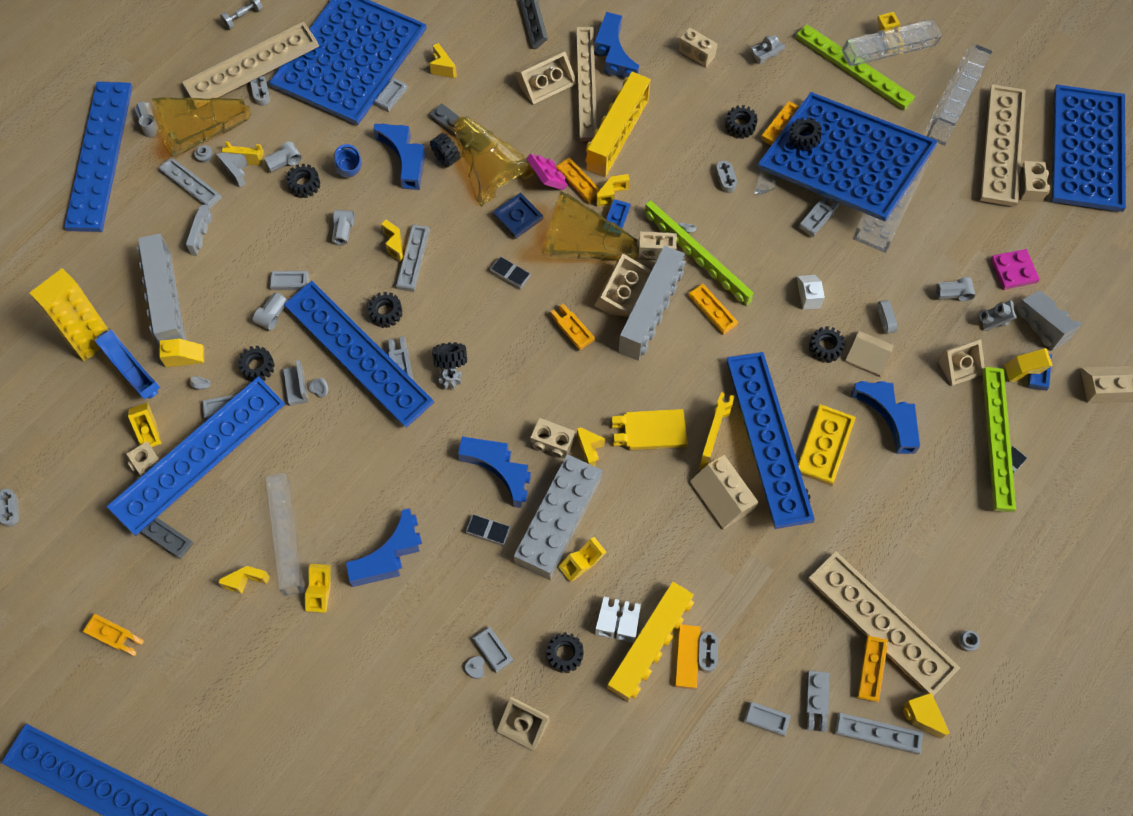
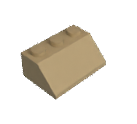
(546, 77)
(623, 287)
(1108, 383)
(724, 492)

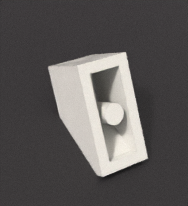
(810, 291)

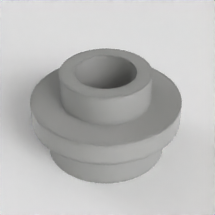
(201, 156)
(973, 637)

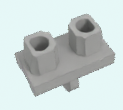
(768, 48)
(998, 315)

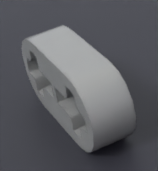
(259, 90)
(730, 176)
(887, 316)
(12, 507)
(713, 652)

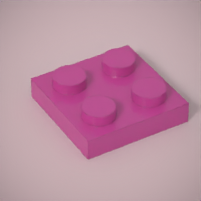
(547, 171)
(1015, 269)

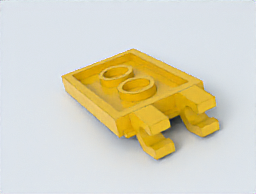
(722, 410)
(651, 429)

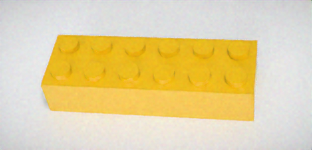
(617, 124)
(70, 313)

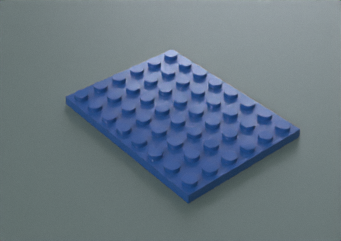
(355, 57)
(857, 161)

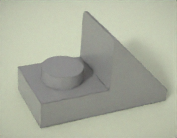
(233, 165)

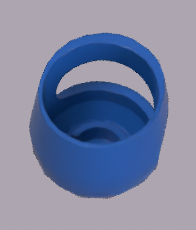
(346, 161)

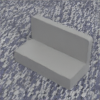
(296, 384)

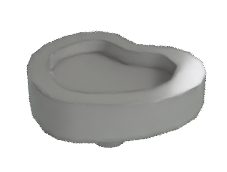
(688, 227)
(199, 383)
(319, 386)
(474, 667)

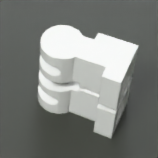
(624, 626)

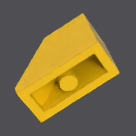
(181, 352)
(144, 424)
(926, 715)

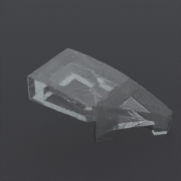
(765, 183)

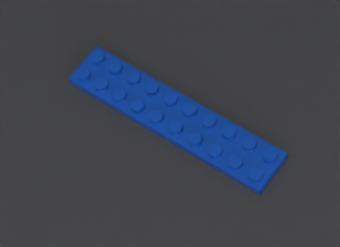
(98, 157)
(359, 354)
(770, 441)
(195, 456)
(87, 778)

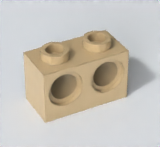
(697, 47)
(1033, 181)
(653, 242)
(555, 433)
(140, 452)

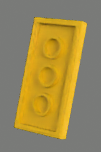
(825, 444)

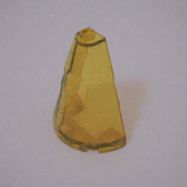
(193, 121)
(488, 159)
(584, 234)

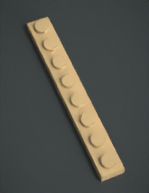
(586, 83)

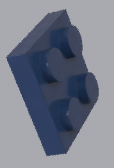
(518, 215)

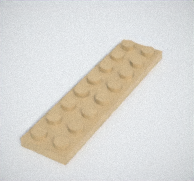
(252, 63)
(1003, 145)
(880, 618)

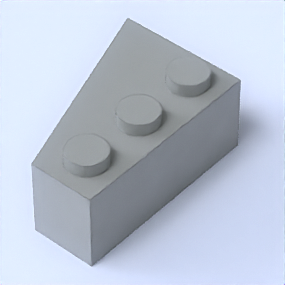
(1047, 320)

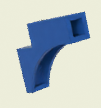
(608, 45)
(411, 155)
(126, 364)
(899, 417)
(496, 458)
(386, 560)

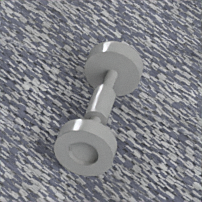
(256, 4)

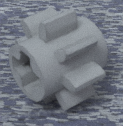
(450, 383)

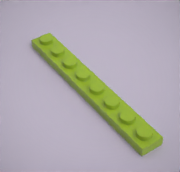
(862, 72)
(700, 254)
(999, 440)

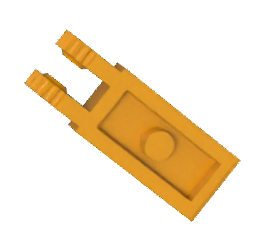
(572, 327)
(111, 634)

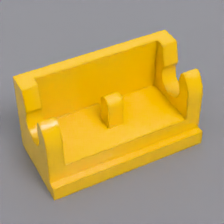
(252, 155)

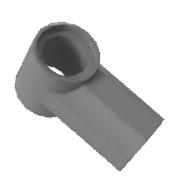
(147, 119)
(286, 155)
(343, 222)
(961, 289)
(268, 315)

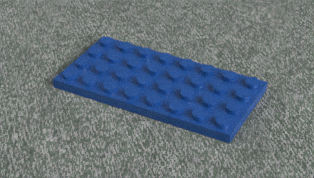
(1089, 148)

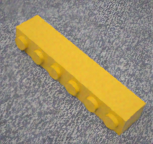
(650, 642)

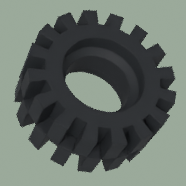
(741, 113)
(805, 126)
(445, 149)
(303, 172)
(385, 319)
(819, 351)
(251, 355)
(449, 355)
(564, 665)

